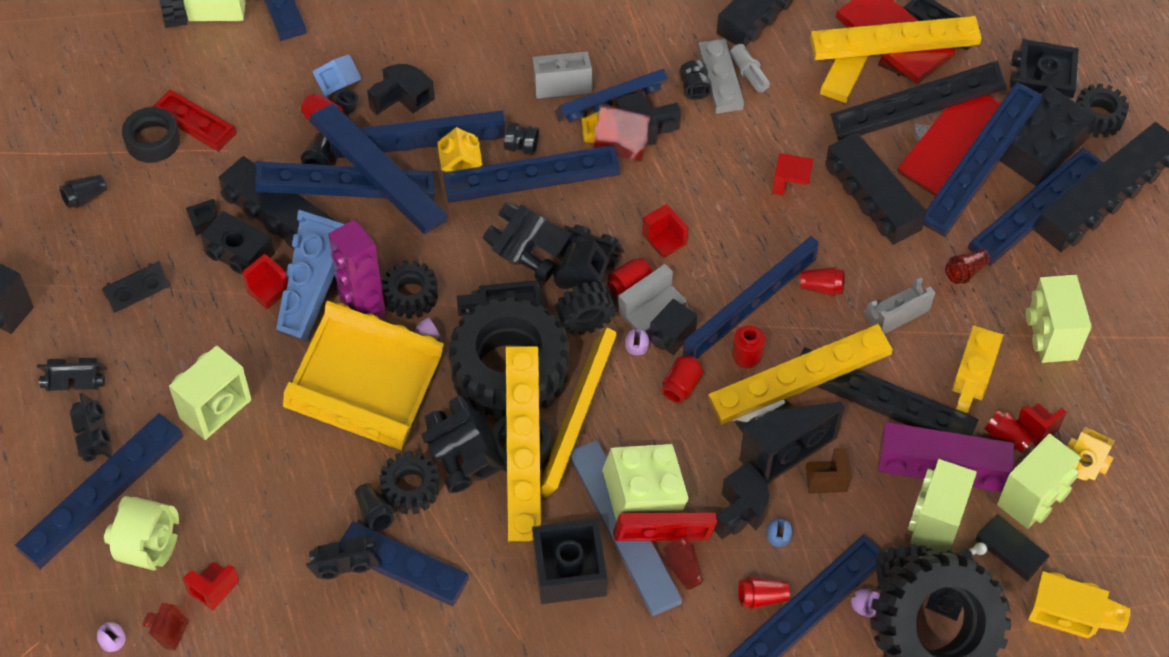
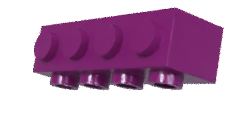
(357, 269)
(914, 450)

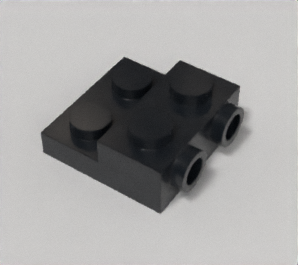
(1045, 65)

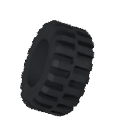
(502, 325)
(918, 578)

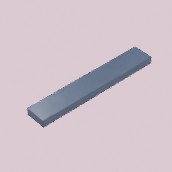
(638, 556)

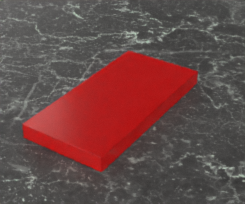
(913, 64)
(947, 143)

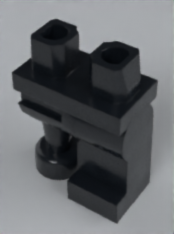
(521, 236)
(464, 435)

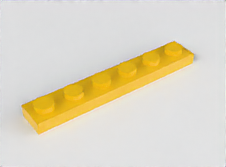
(895, 38)
(800, 374)
(522, 442)

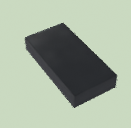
(1012, 547)

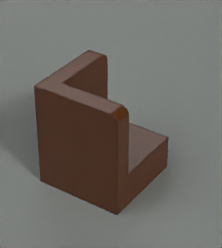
(829, 475)

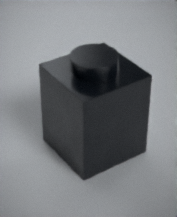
(672, 326)

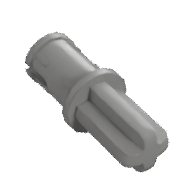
(749, 68)

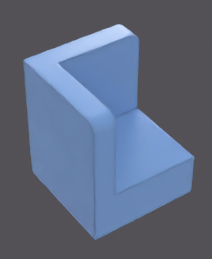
(336, 75)

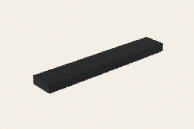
(919, 100)
(898, 402)

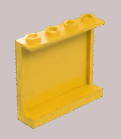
(364, 375)

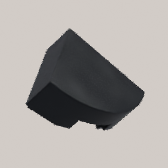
(202, 215)

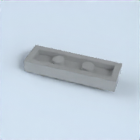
(721, 72)

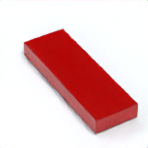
(197, 121)
(664, 526)

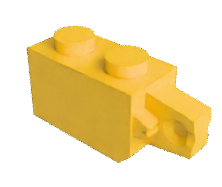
(976, 366)
(1075, 606)

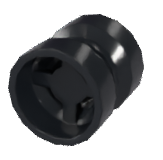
(695, 80)
(521, 138)

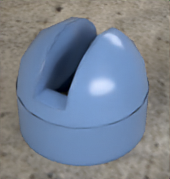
(771, 532)

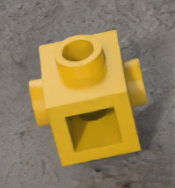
(459, 151)
(1097, 447)

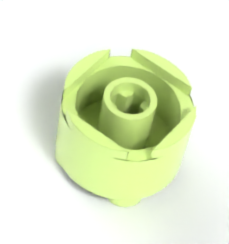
(142, 533)

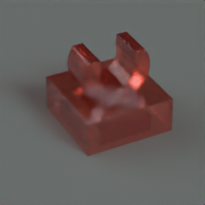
(166, 625)

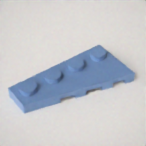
(308, 275)

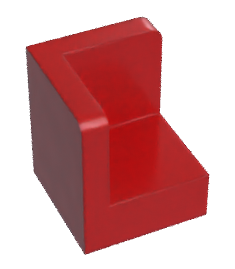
(791, 169)
(665, 230)
(265, 281)
(1040, 422)
(212, 584)

